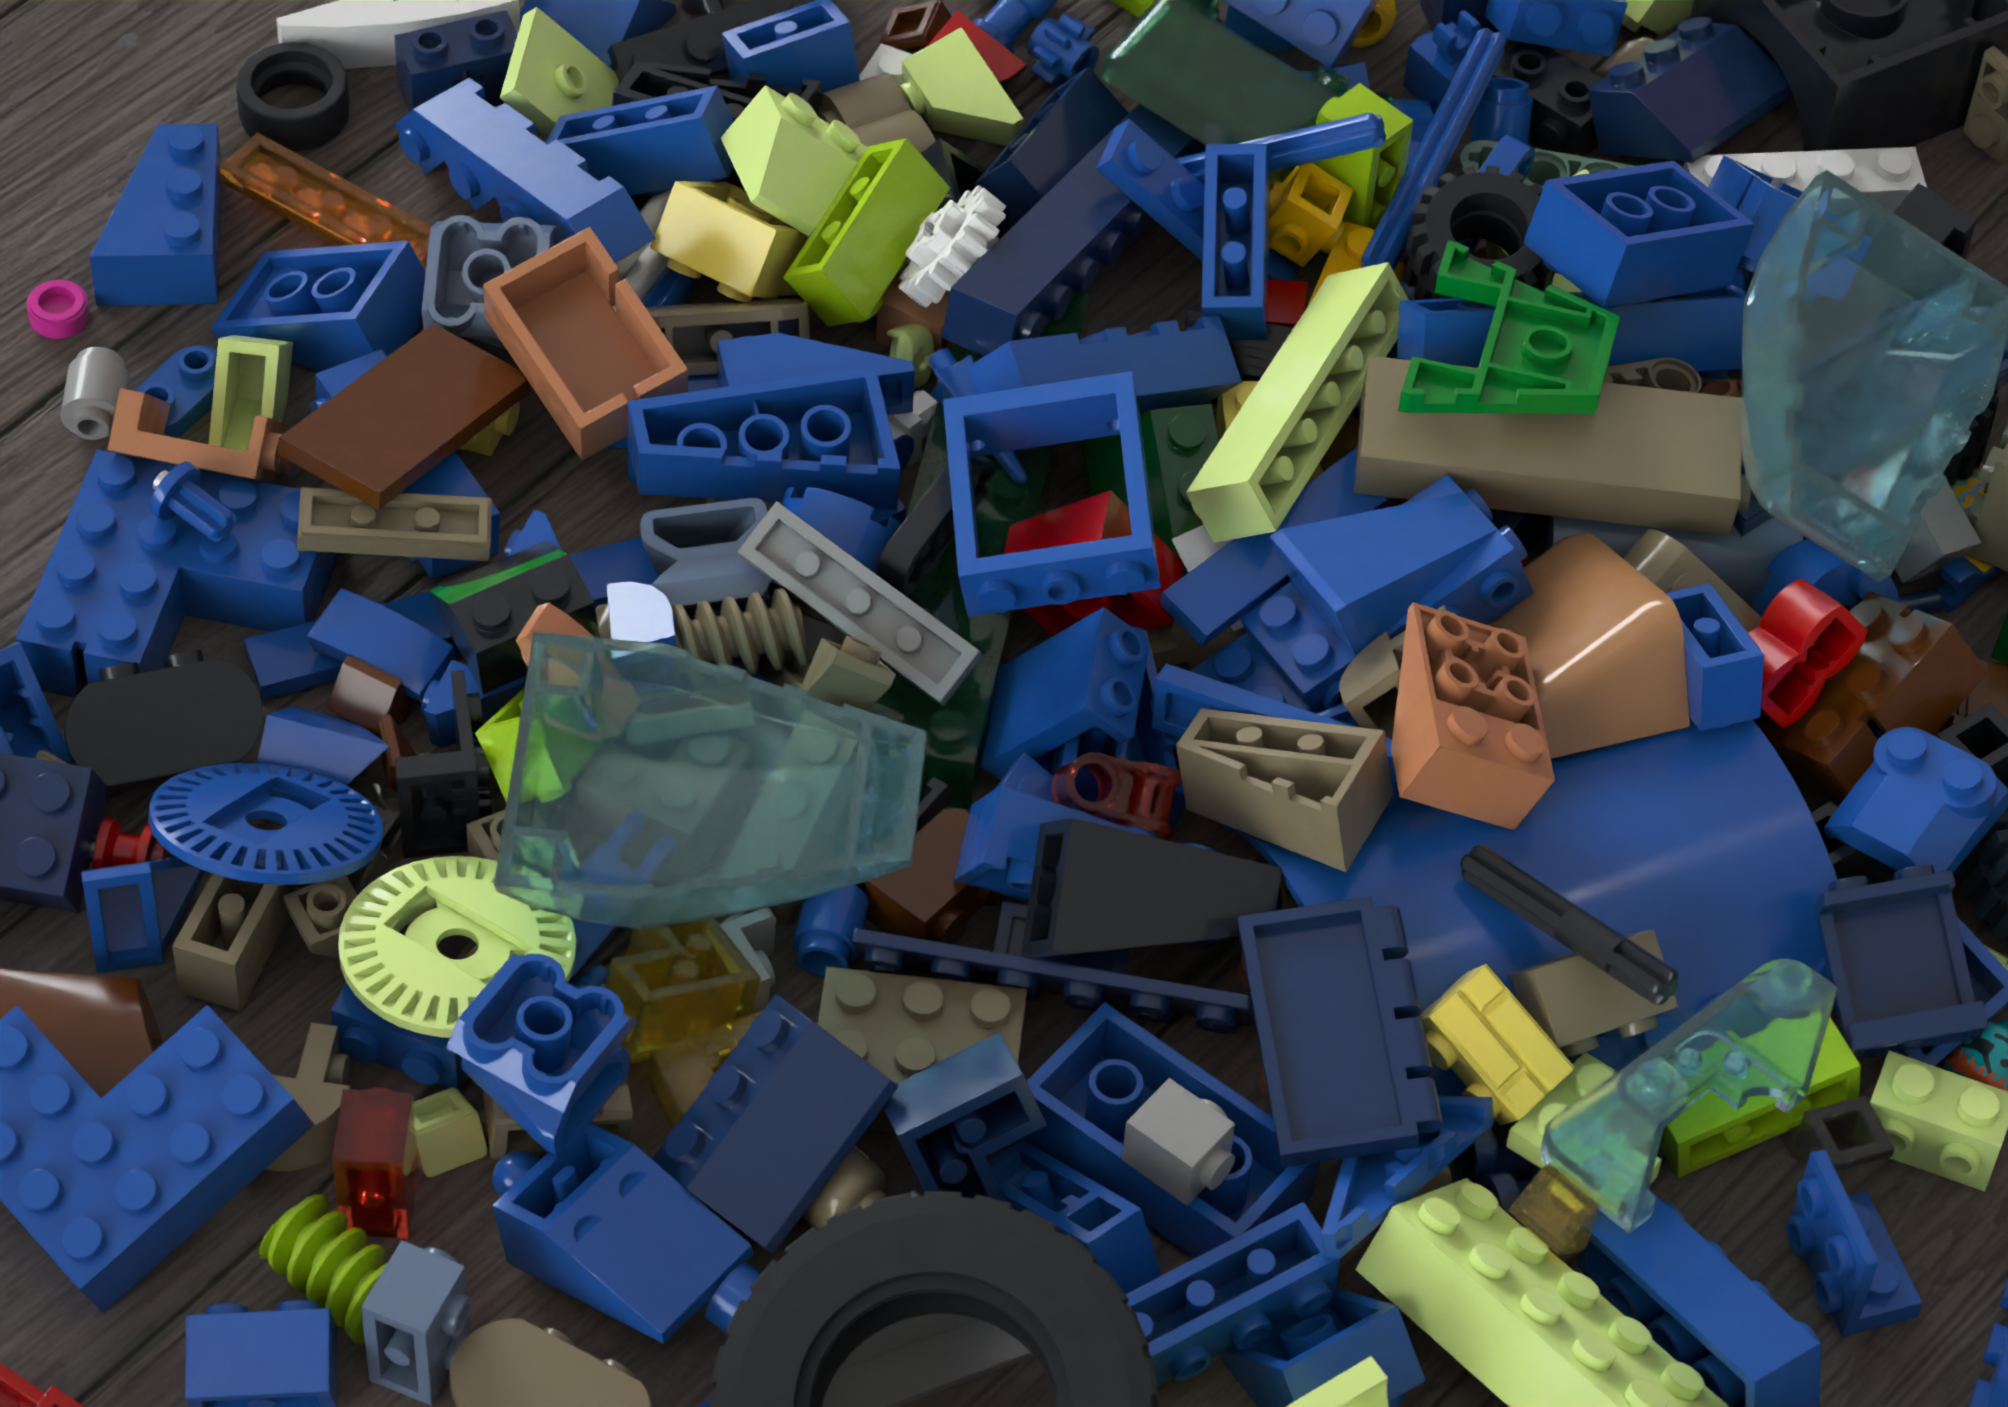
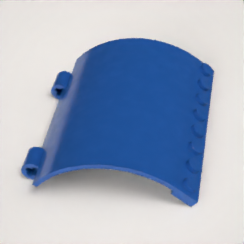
(1641, 834)

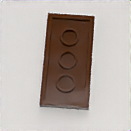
(404, 416)

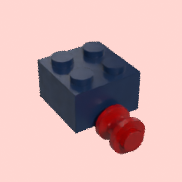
(51, 832)

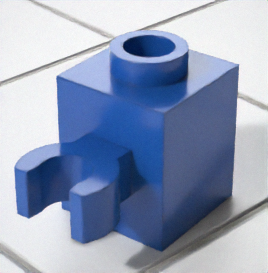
(1436, 58)

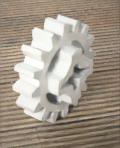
(951, 245)

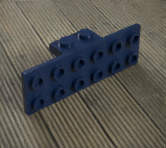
(1082, 978)

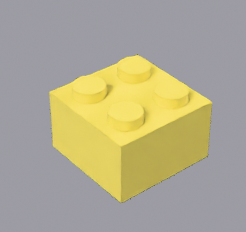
(727, 238)

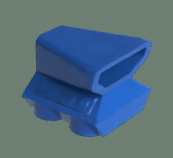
(544, 1048)

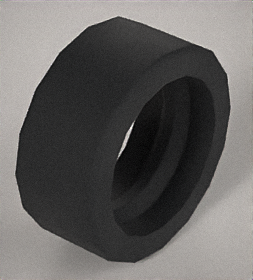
(293, 64)

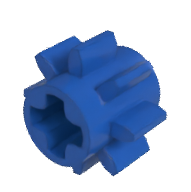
(1062, 49)

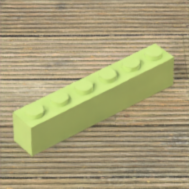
(1298, 405)

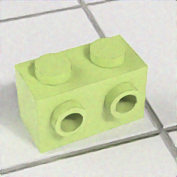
(1941, 1119)

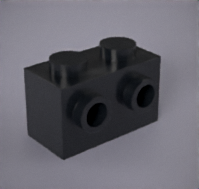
(1560, 97)

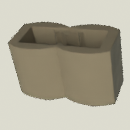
(877, 112)

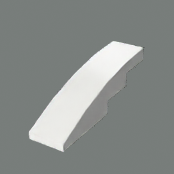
(364, 30)

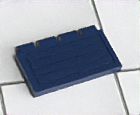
(1339, 1030)

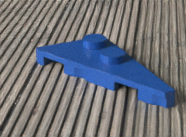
(1378, 1181)

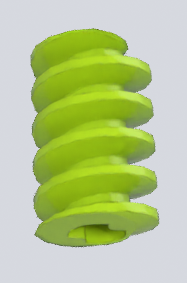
(325, 1260)

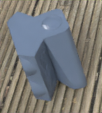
(467, 256)
(698, 553)

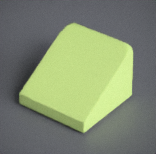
(447, 1132)

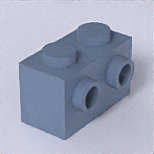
(416, 1321)

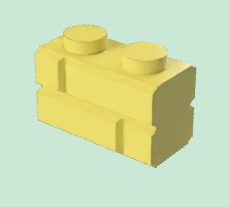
(1493, 1045)

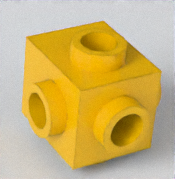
(1306, 213)

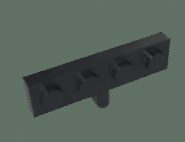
(697, 40)

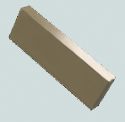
(403, 527)

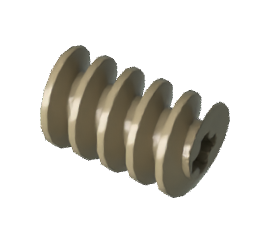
(743, 633)

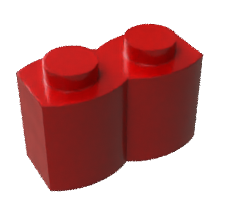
(1803, 643)

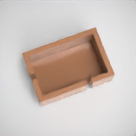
(575, 347)

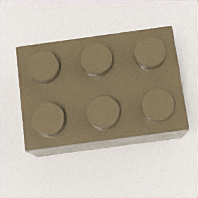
(915, 1021)

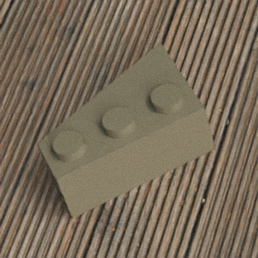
(1287, 780)

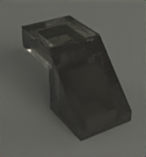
(1845, 1130)

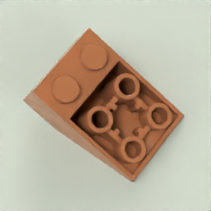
(1468, 720)

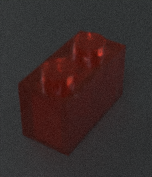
(376, 1161)

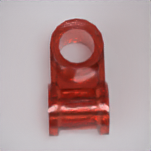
(1128, 791)

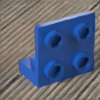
(1848, 1253)

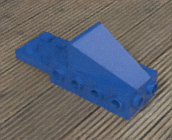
(1358, 580)

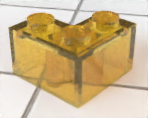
(680, 984)

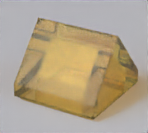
(1556, 1211)

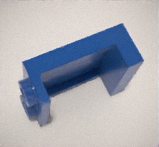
(1065, 687)

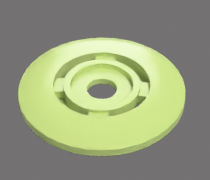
(447, 896)

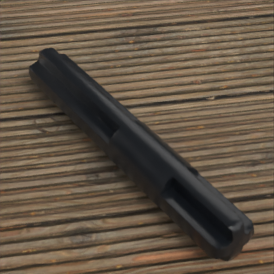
(1570, 925)

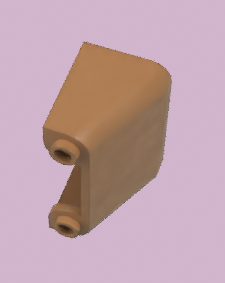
(1600, 648)

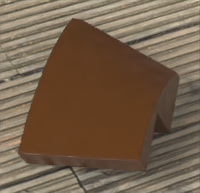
(91, 1019)

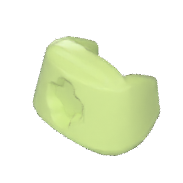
(913, 344)

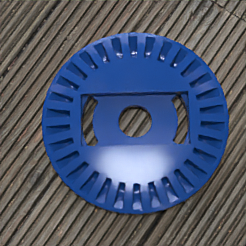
(207, 809)

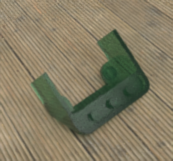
(1215, 79)

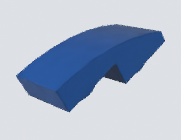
(382, 639)

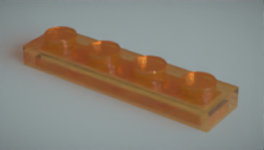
(319, 198)

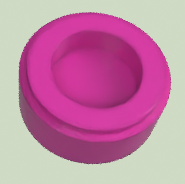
(58, 309)

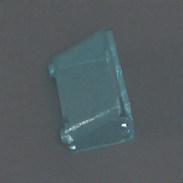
(1740, 1044)

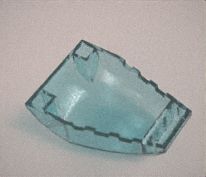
(1861, 371)
(694, 790)

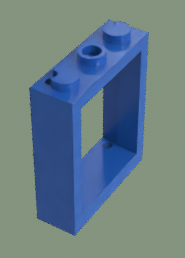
(1036, 419)

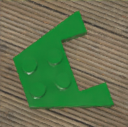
(1539, 354)

